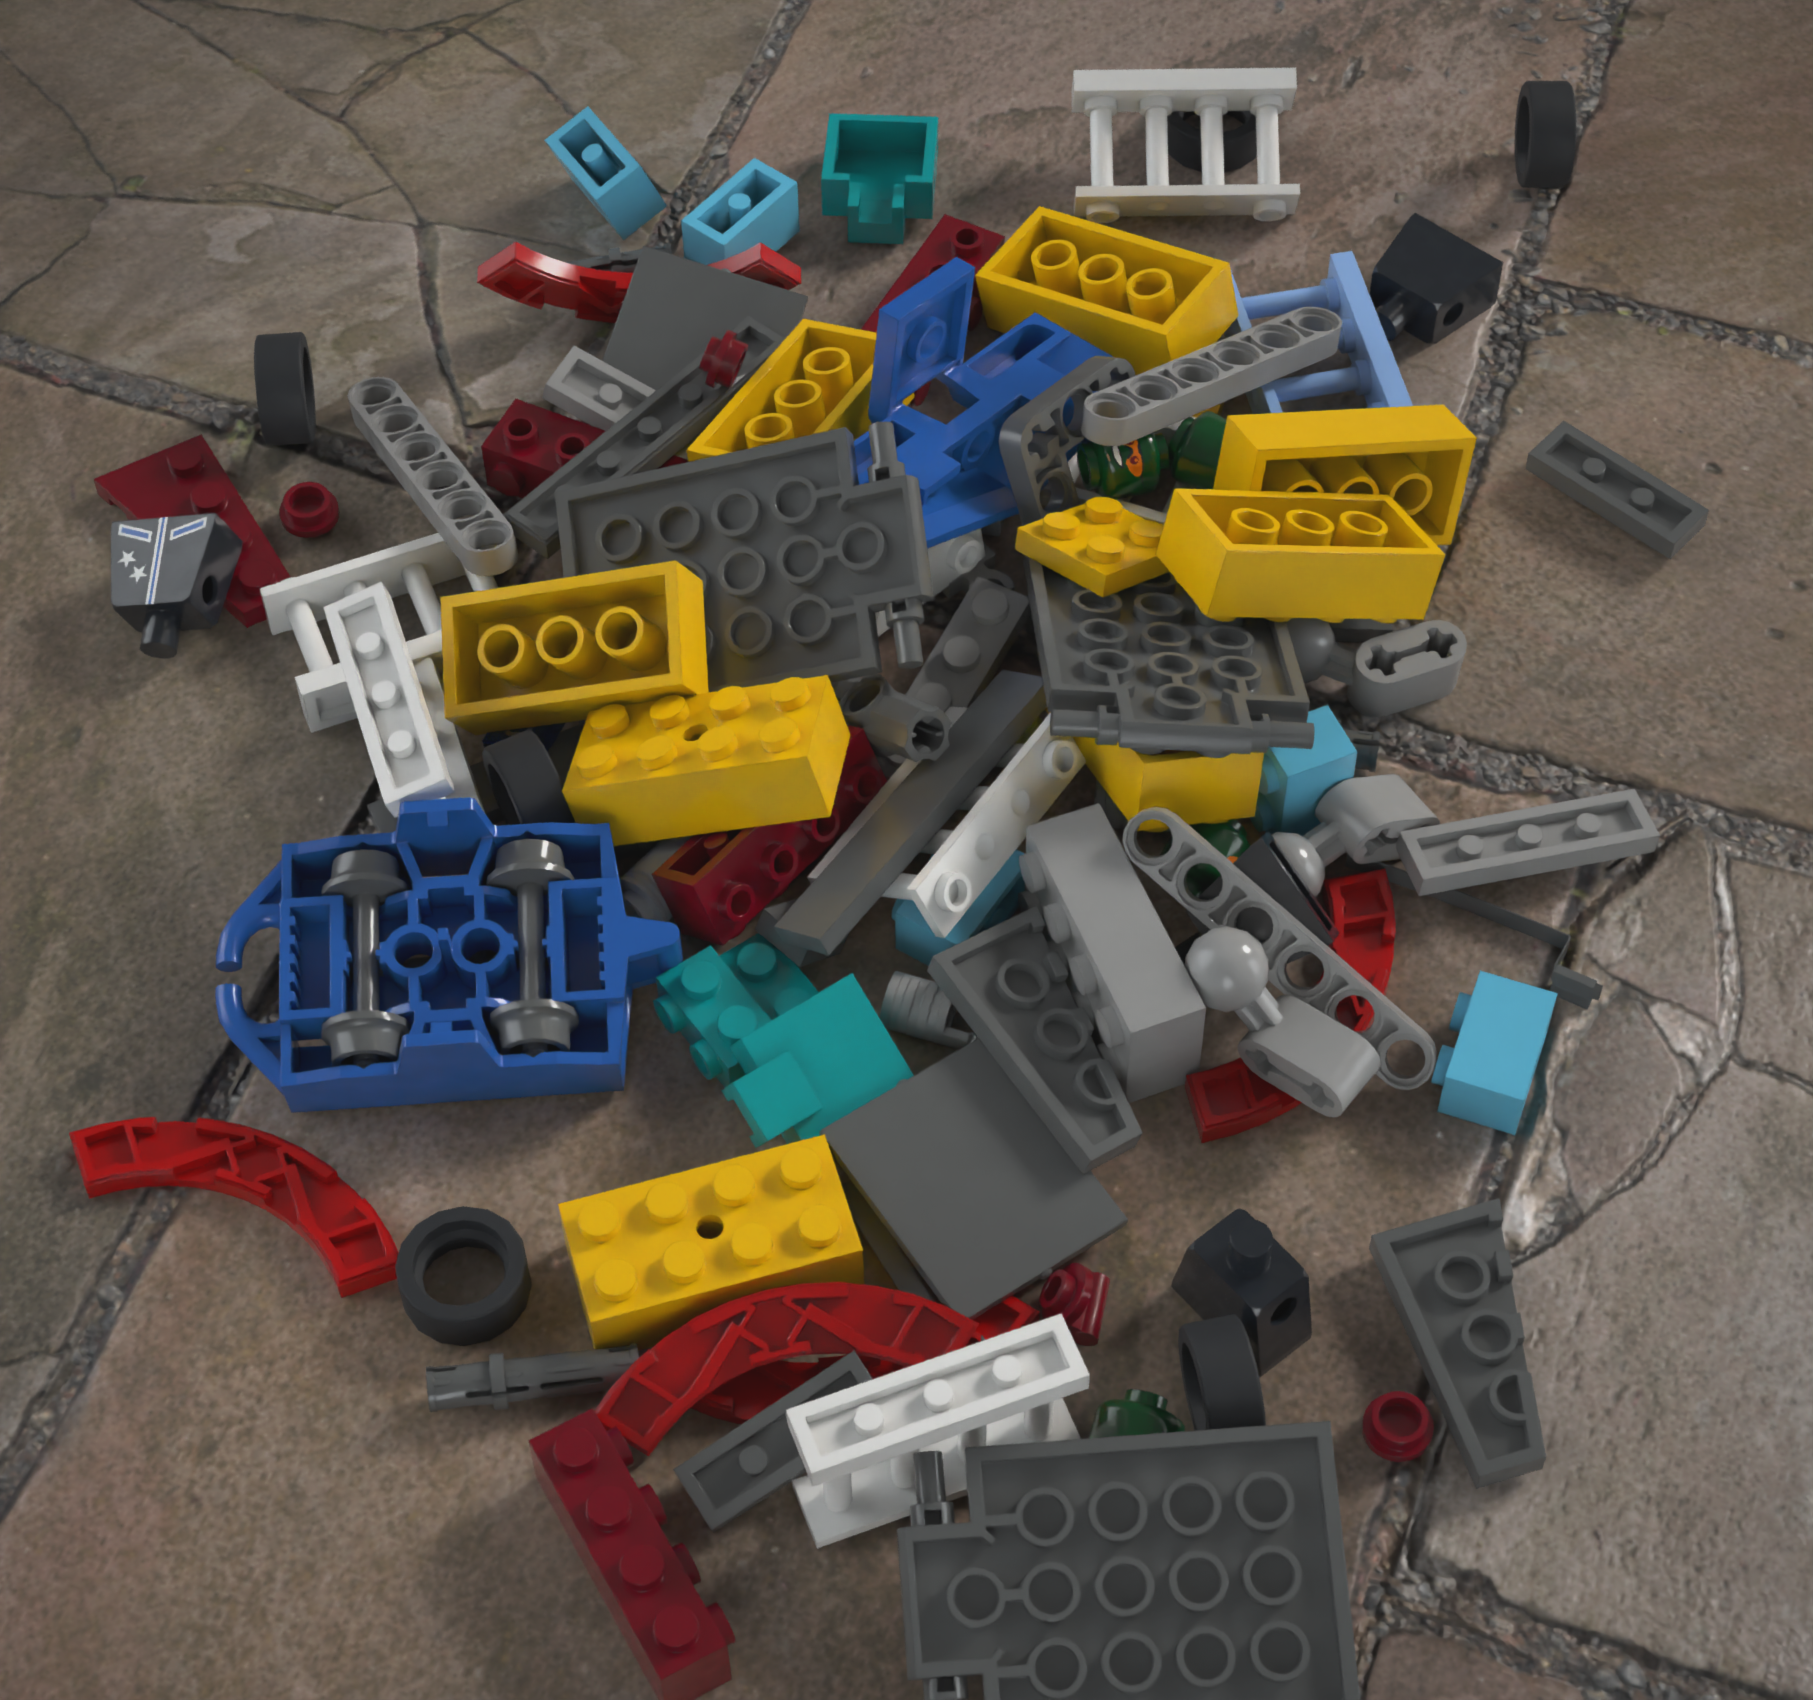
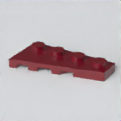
(192, 482)

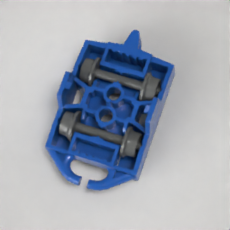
(423, 1030)

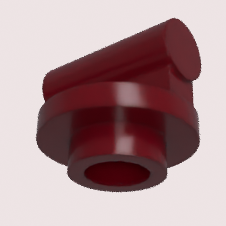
(1079, 1298)

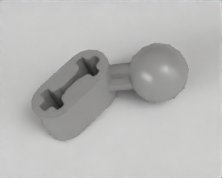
(1387, 670)
(1359, 819)
(1286, 1038)

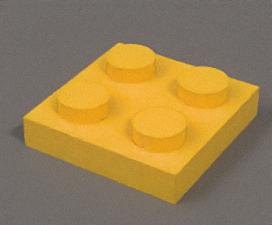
(1095, 545)

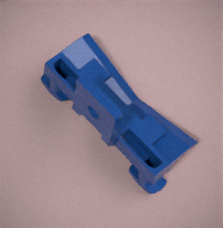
(960, 461)

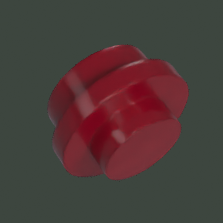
(723, 360)
(309, 510)
(1397, 1426)

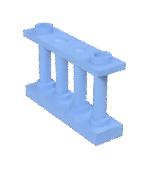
(1361, 336)

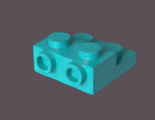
(726, 998)

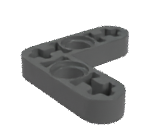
(1042, 456)

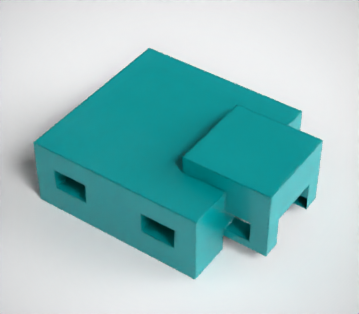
(879, 173)
(814, 1065)

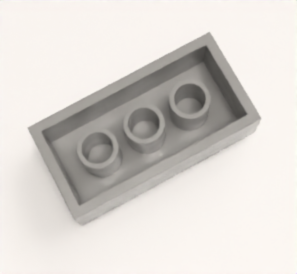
(1114, 951)

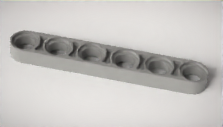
(1210, 376)
(437, 470)
(1287, 938)

